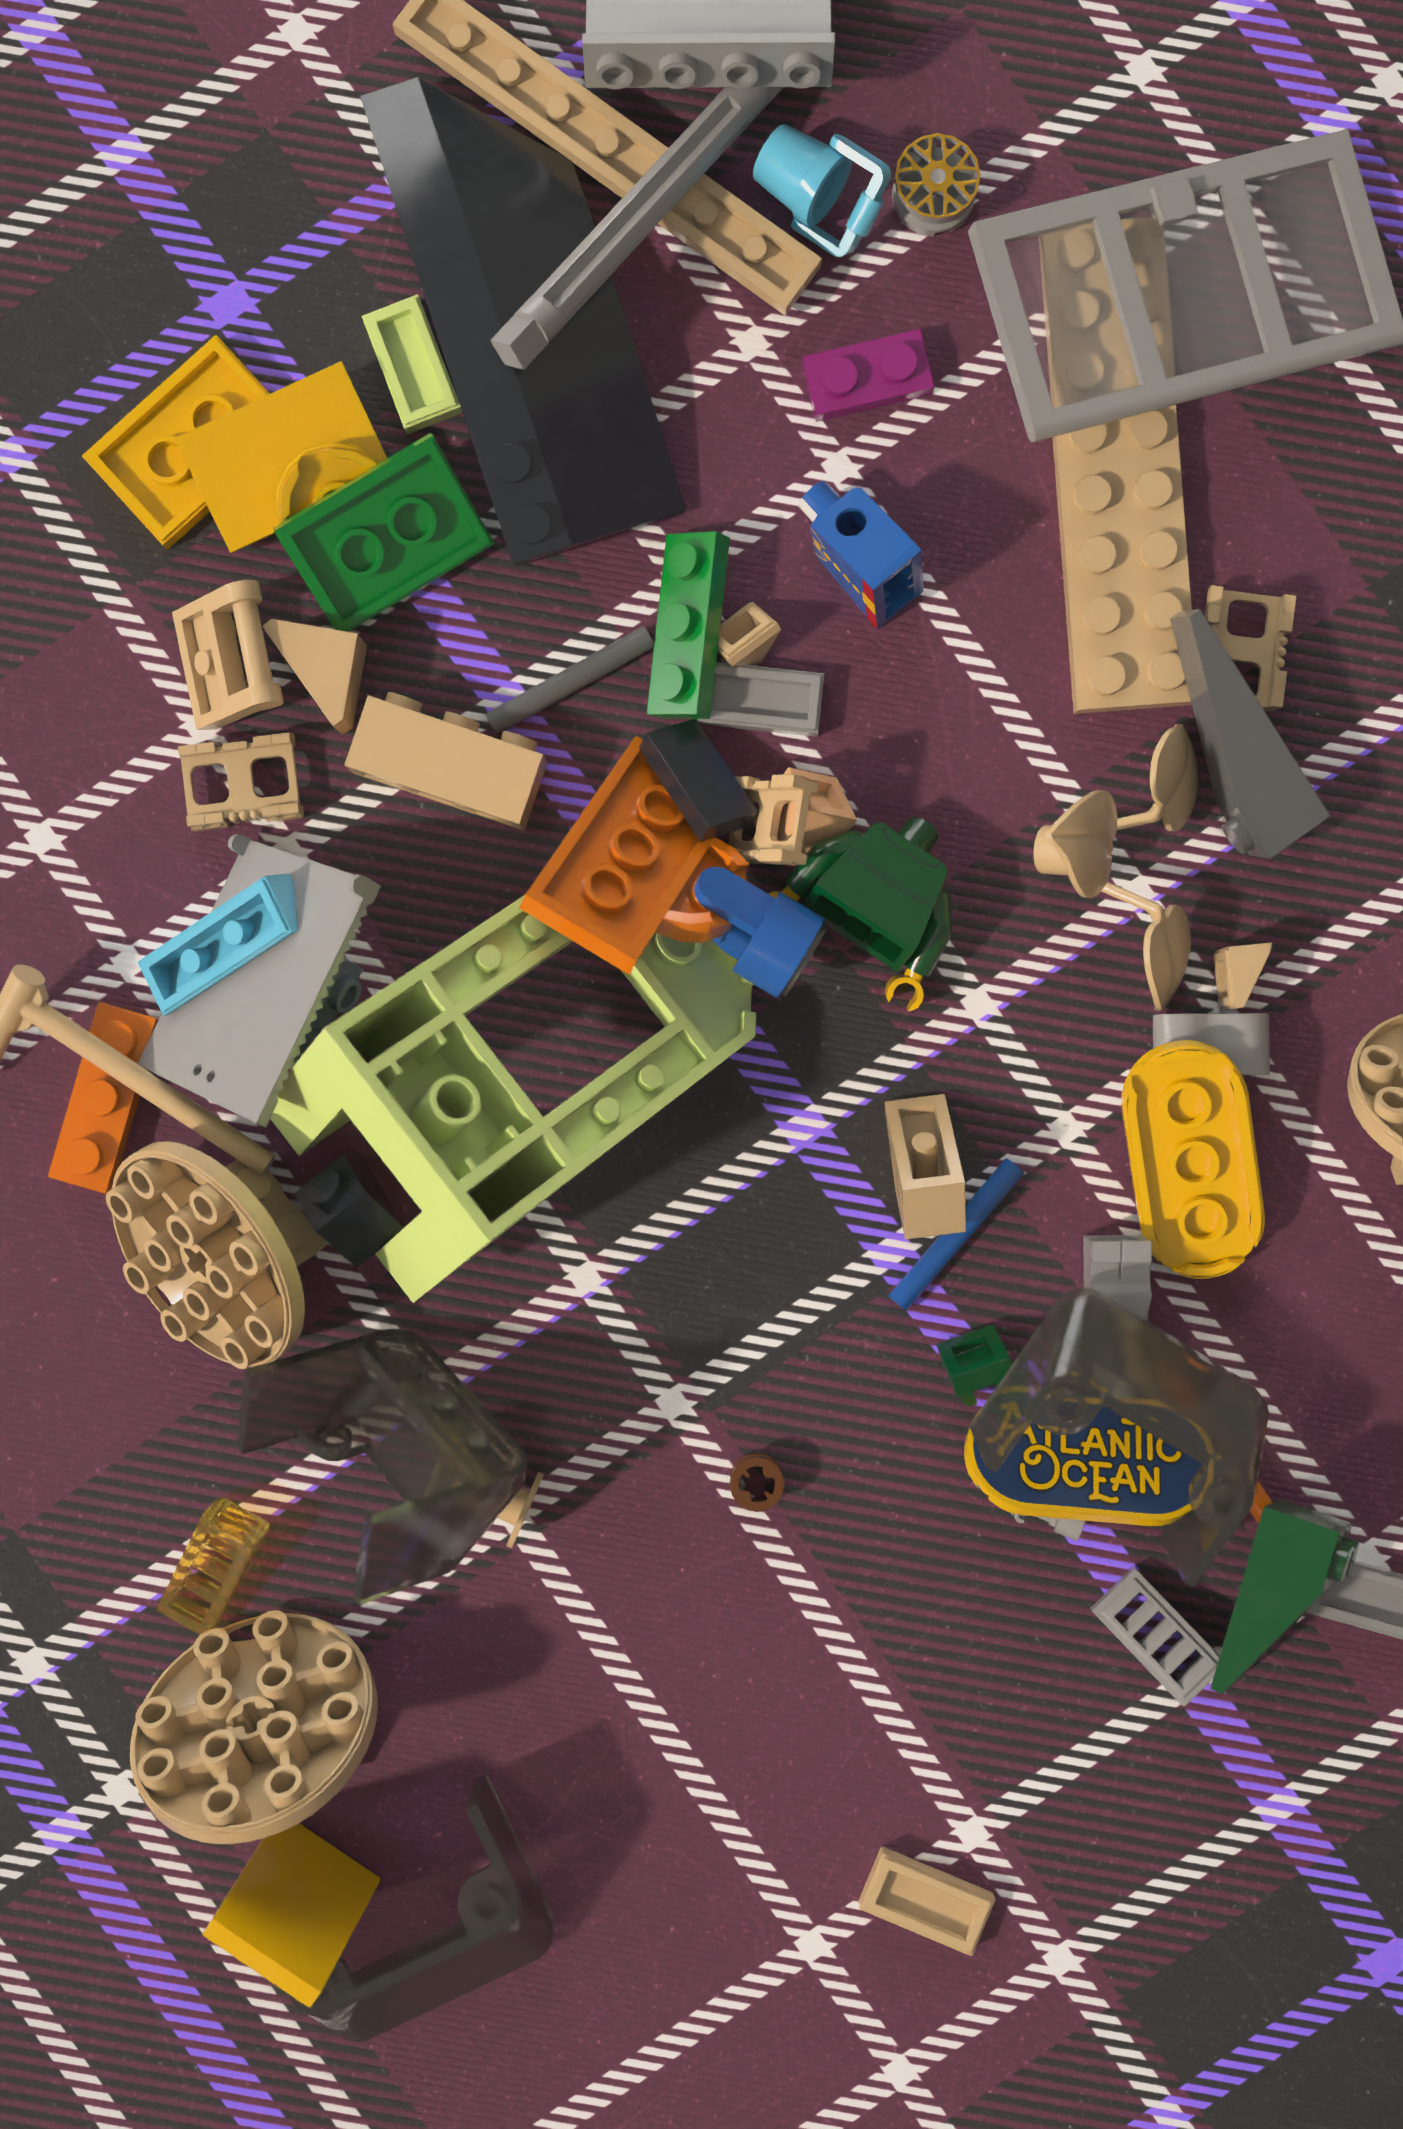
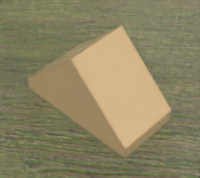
(327, 665)

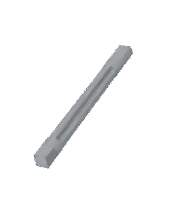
(628, 224)

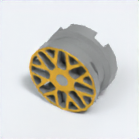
(935, 185)

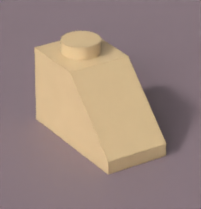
(926, 1167)

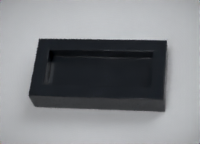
(698, 779)

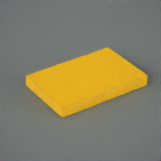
(247, 450)
(140, 451)
(293, 1911)

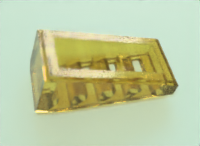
(231, 1533)

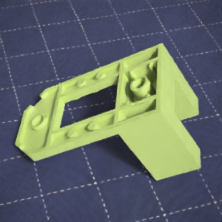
(458, 1120)

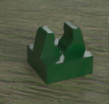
(974, 1361)

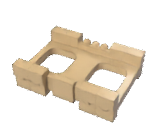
(1262, 652)
(771, 798)
(242, 799)

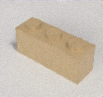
(447, 760)

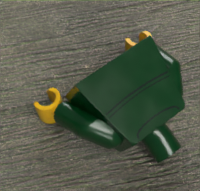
(881, 896)

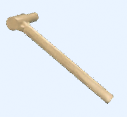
(25, 1006)

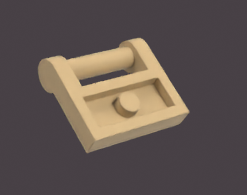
(213, 658)

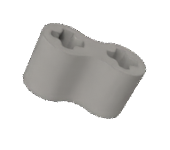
(1238, 1035)

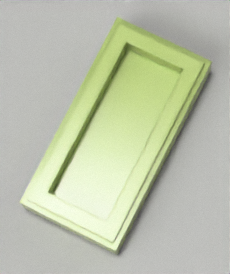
(412, 364)

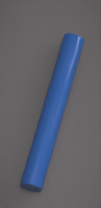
(948, 1245)

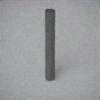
(570, 680)

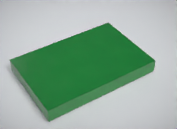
(384, 534)

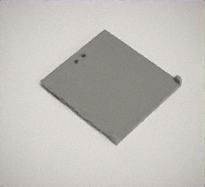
(249, 1027)

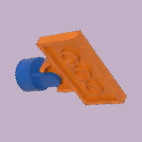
(643, 871)

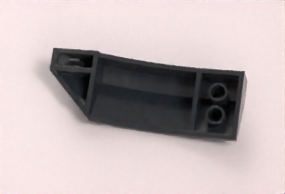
(487, 222)

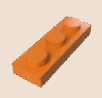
(101, 1106)

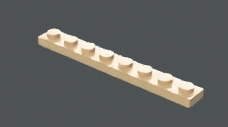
(605, 144)

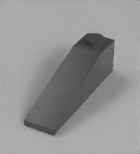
(1248, 763)

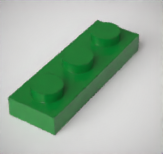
(688, 625)

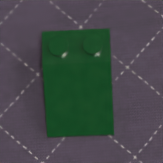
(1288, 1570)

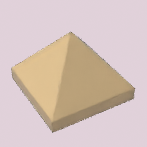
(747, 636)

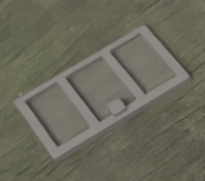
(1187, 284)

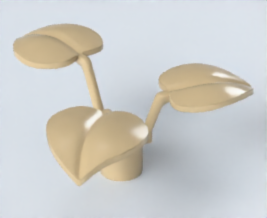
(1082, 848)

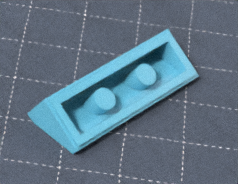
(221, 942)

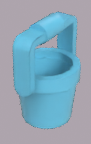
(810, 179)

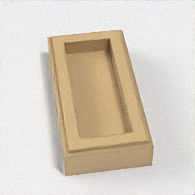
(926, 1901)

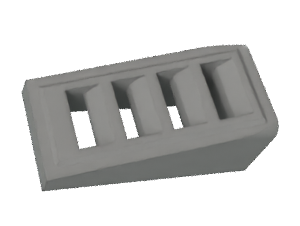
(1195, 1674)

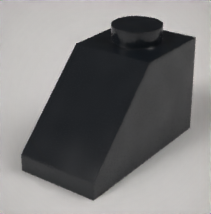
(349, 1208)

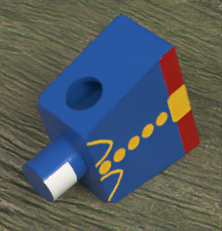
(864, 551)

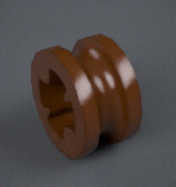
(770, 1470)

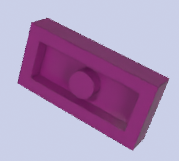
(867, 375)

